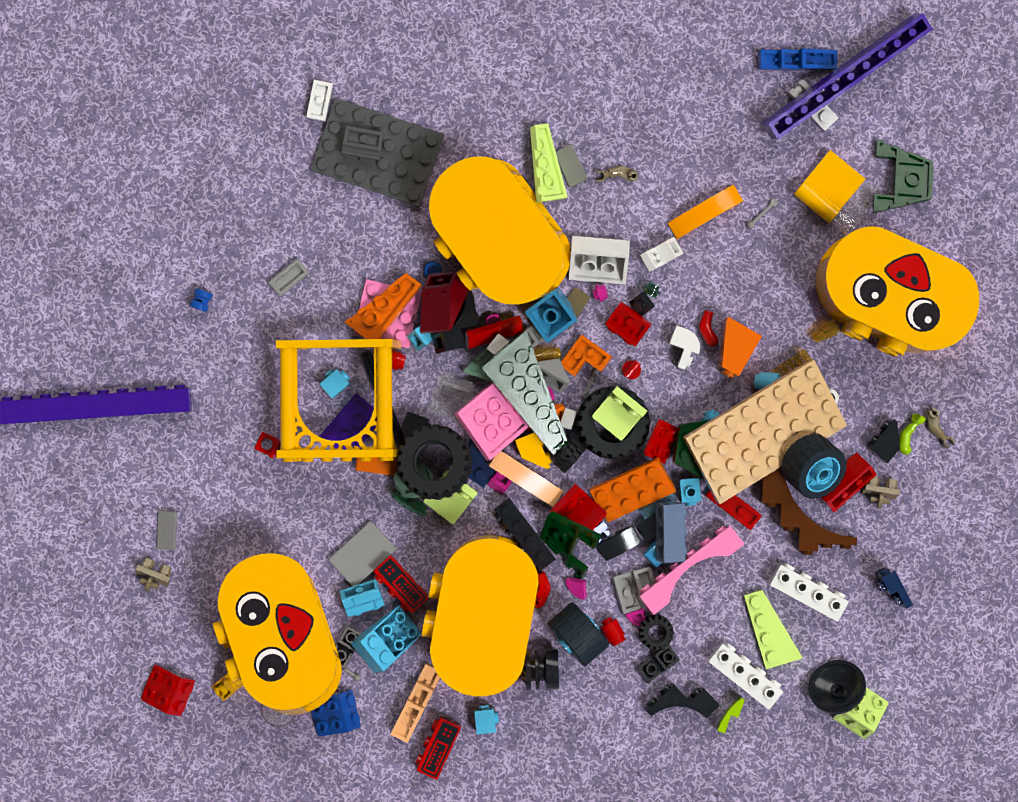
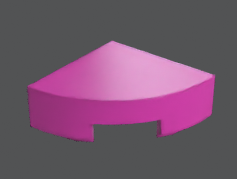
(577, 587)
(636, 617)

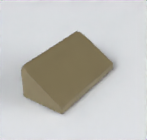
(578, 301)

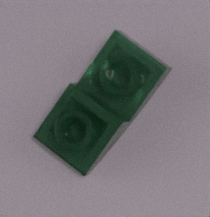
(416, 507)

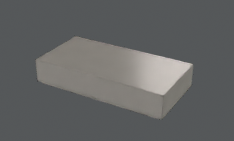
(288, 277)

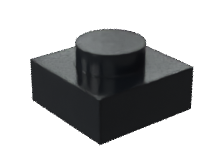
(642, 304)

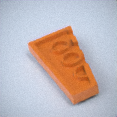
(380, 313)

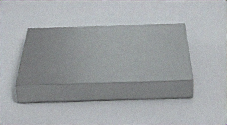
(362, 554)

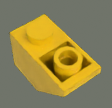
(532, 450)
(225, 688)

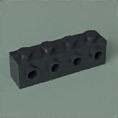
(524, 533)

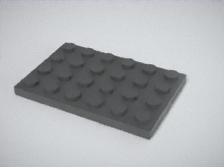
(404, 161)

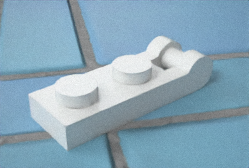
(823, 118)

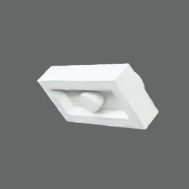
(319, 100)

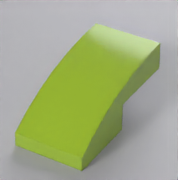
(732, 710)

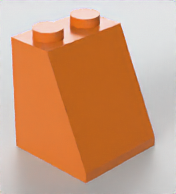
(736, 347)

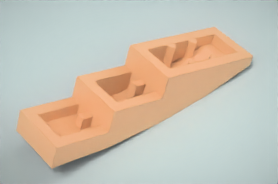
(526, 478)
(416, 703)

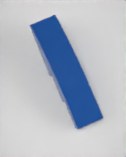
(797, 59)

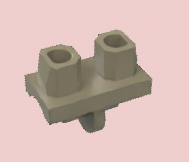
(889, 491)
(161, 577)

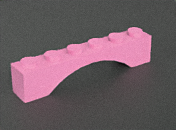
(659, 593)

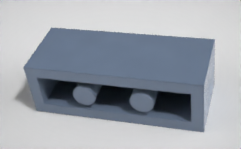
(670, 532)

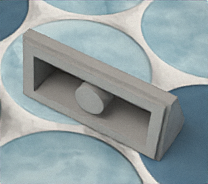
(571, 166)
(167, 530)

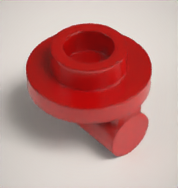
(631, 369)

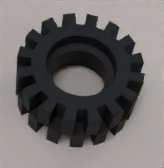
(570, 455)
(667, 632)

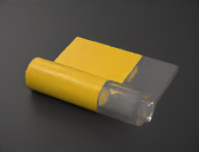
(837, 193)

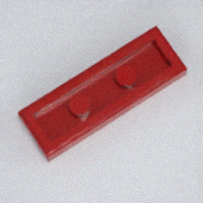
(487, 333)
(738, 510)

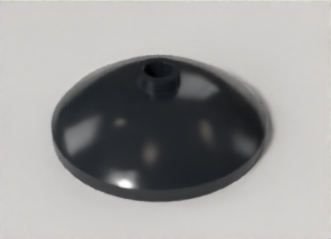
(836, 677)

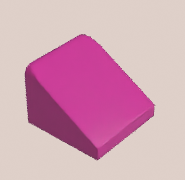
(499, 483)

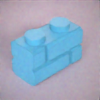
(362, 598)

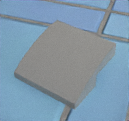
(628, 587)

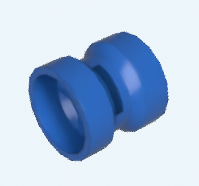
(201, 295)

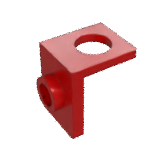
(272, 453)

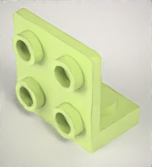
(619, 413)
(454, 506)
(866, 716)

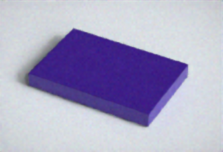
(350, 422)

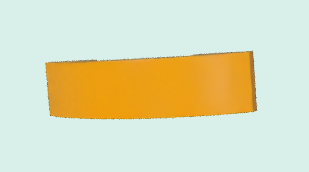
(705, 211)

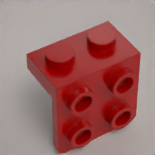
(661, 441)
(580, 508)
(167, 691)

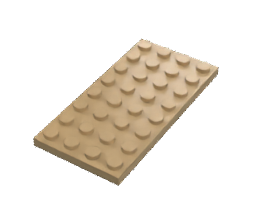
(759, 430)

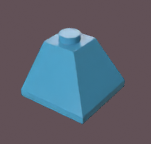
(552, 314)

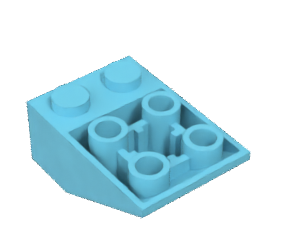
(386, 639)

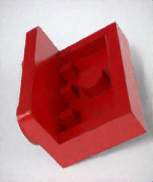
(627, 324)

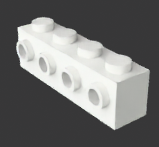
(808, 592)
(744, 675)

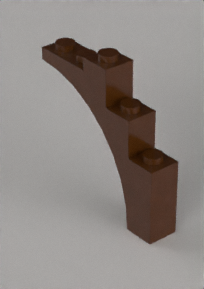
(809, 534)

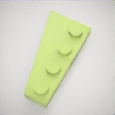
(547, 173)
(771, 635)

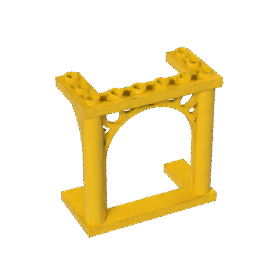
(384, 443)

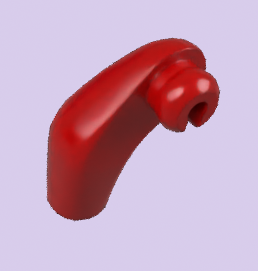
(706, 330)
(543, 590)

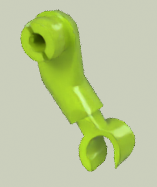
(905, 434)

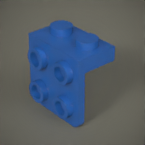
(337, 715)

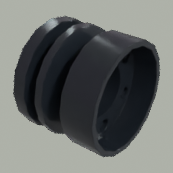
(541, 669)

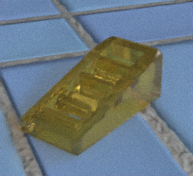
(803, 353)

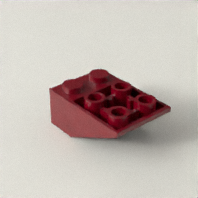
(441, 301)

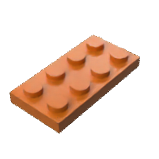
(633, 489)

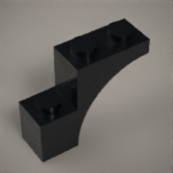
(453, 339)
(671, 697)

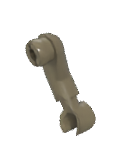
(620, 171)
(934, 427)

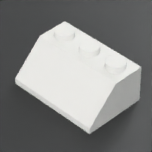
(599, 260)

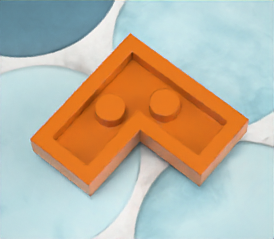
(583, 352)

